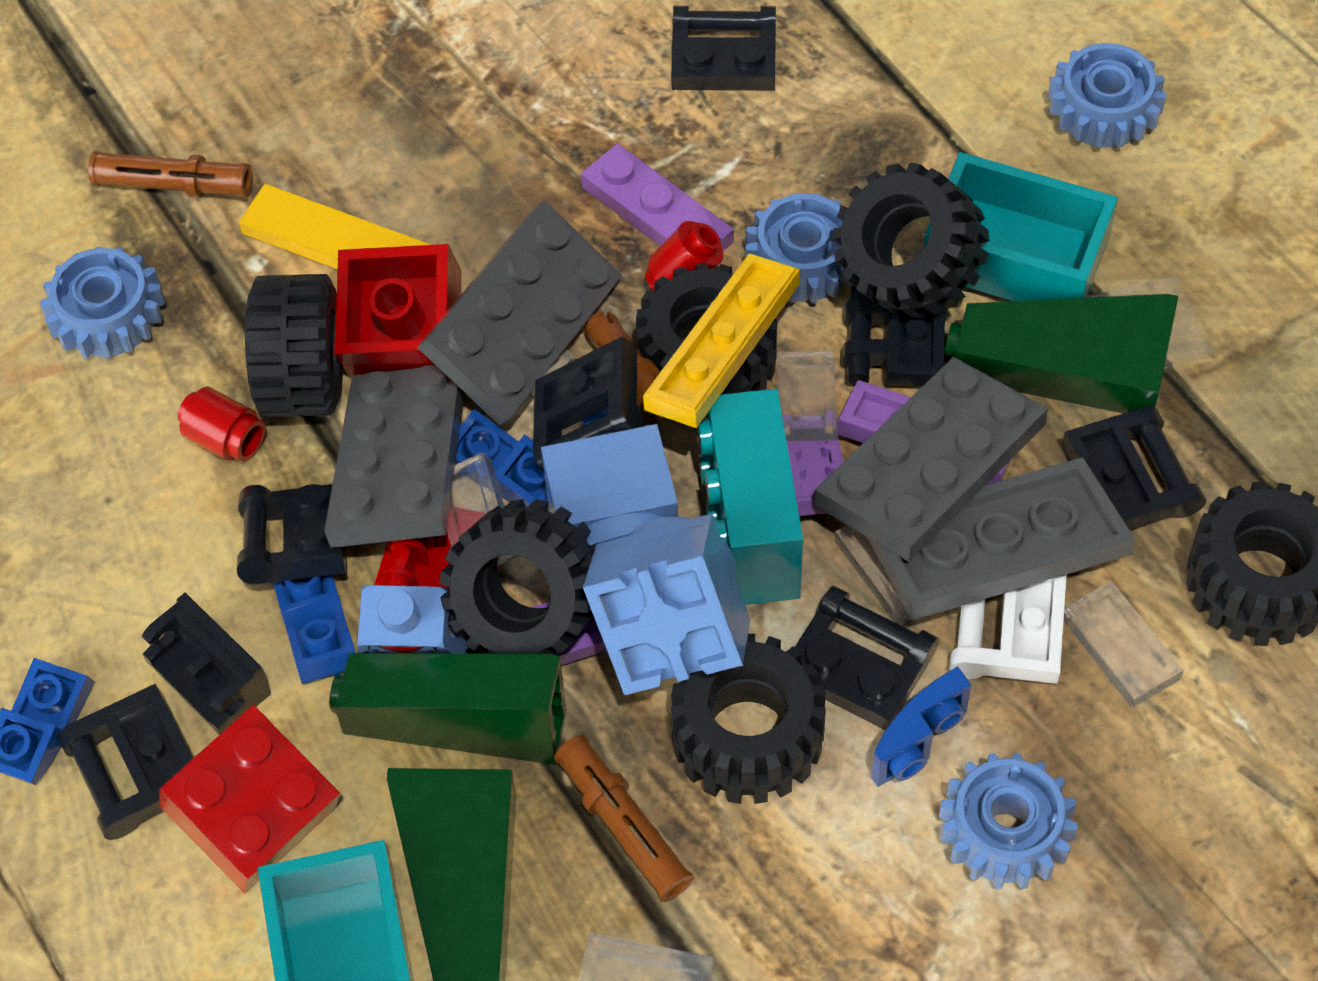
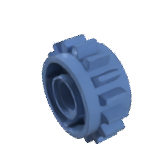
(1107, 95)
(800, 235)
(102, 302)
(1000, 851)

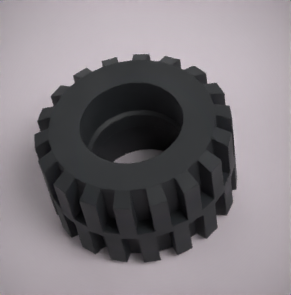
(879, 216)
(676, 308)
(292, 345)
(1237, 594)
(484, 605)
(759, 761)

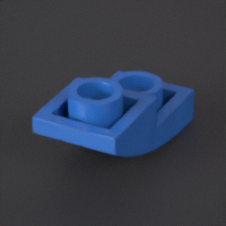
(512, 459)
(315, 626)
(45, 705)
(908, 739)

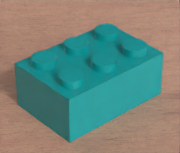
(1040, 230)
(753, 493)
(335, 917)

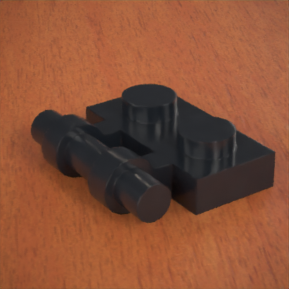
(910, 353)

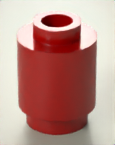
(687, 246)
(221, 424)

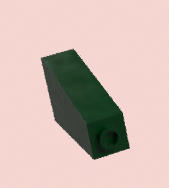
(1071, 349)
(455, 702)
(459, 864)

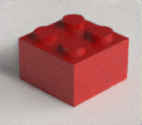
(390, 304)
(248, 798)

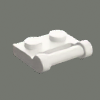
(1028, 636)

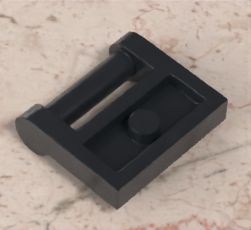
(724, 61)
(584, 388)
(1122, 474)
(305, 544)
(855, 675)
(148, 747)

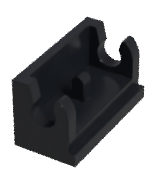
(204, 664)

